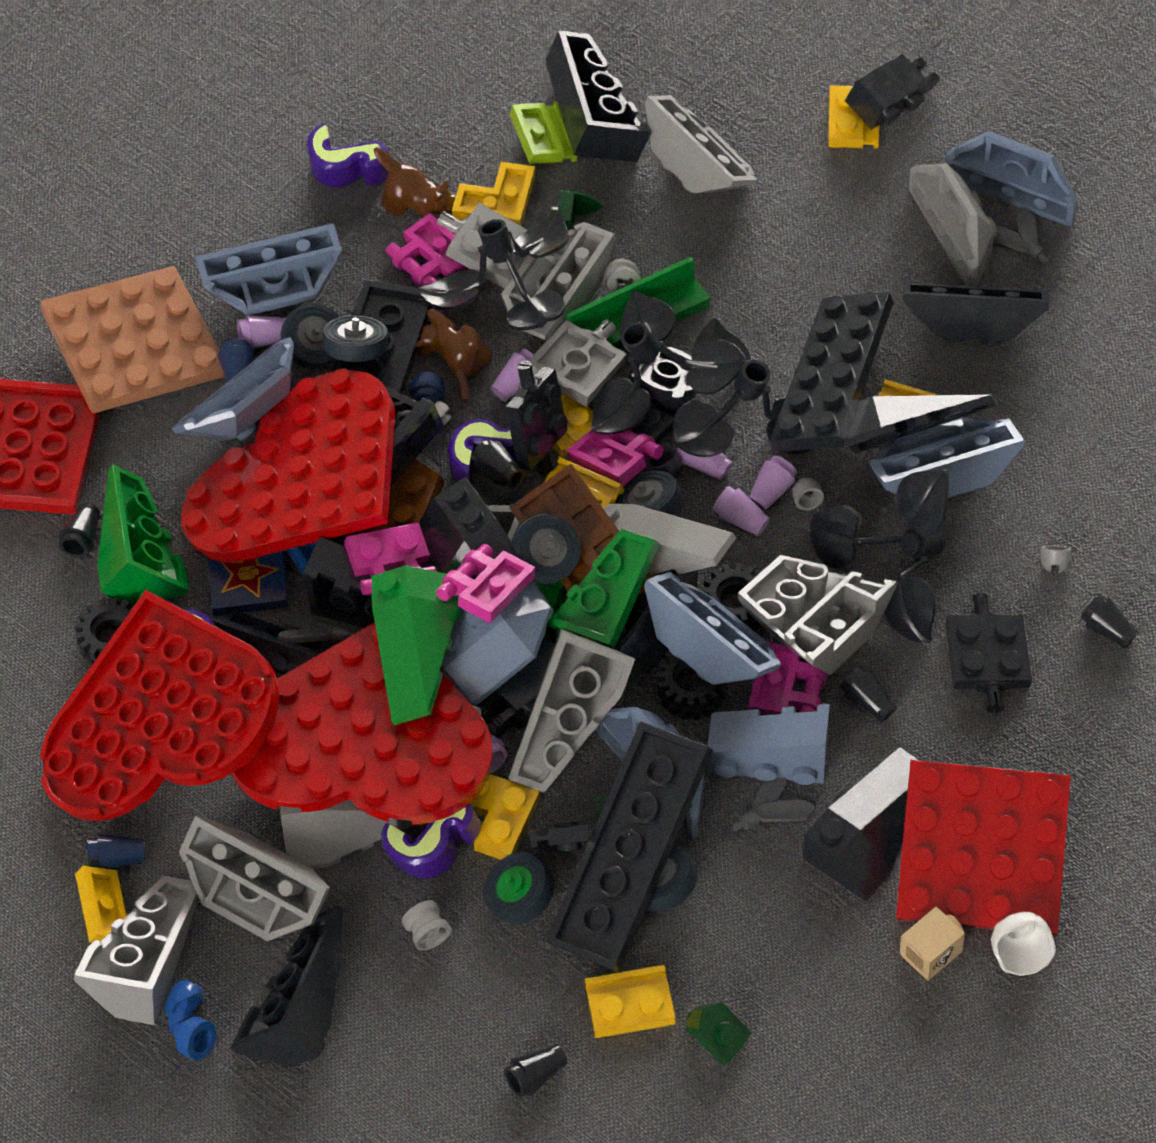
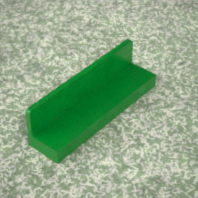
(673, 285)

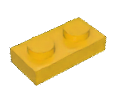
(100, 900)

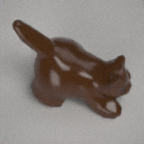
(410, 189)
(459, 348)

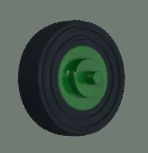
(518, 888)

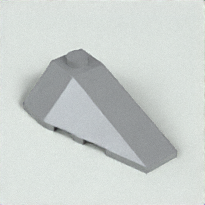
(682, 542)
(572, 700)
(331, 833)
(138, 958)

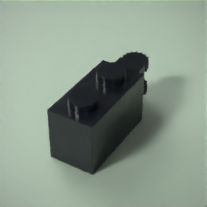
(890, 90)
(517, 694)

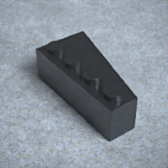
(591, 101)

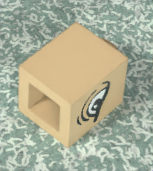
(932, 943)

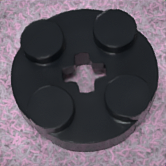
(667, 389)

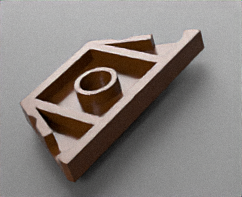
(410, 496)

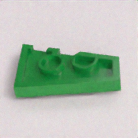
(607, 594)

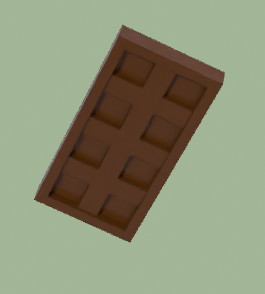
(571, 499)

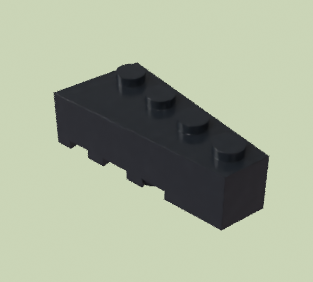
(334, 588)

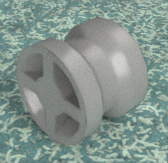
(620, 272)
(426, 925)

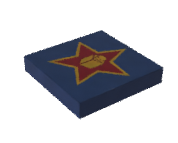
(248, 584)

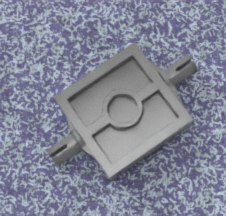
(467, 240)
(581, 359)

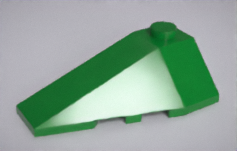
(133, 545)
(412, 637)

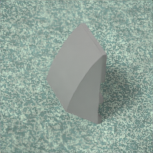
(816, 611)

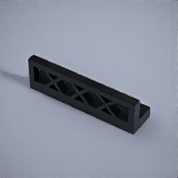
(264, 638)

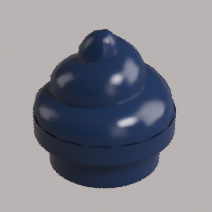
(427, 386)

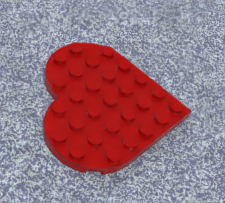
(309, 475)
(155, 707)
(340, 744)

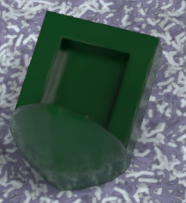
(575, 203)
(717, 1030)

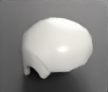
(1023, 944)

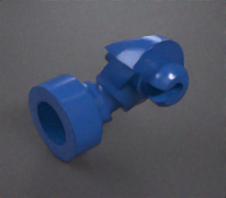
(193, 1034)

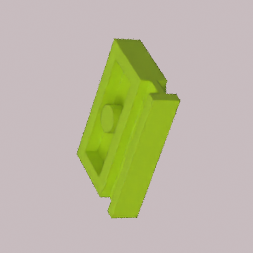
(541, 132)

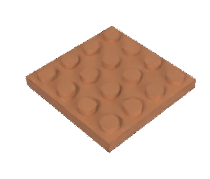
(133, 339)

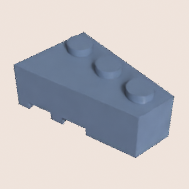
(770, 745)

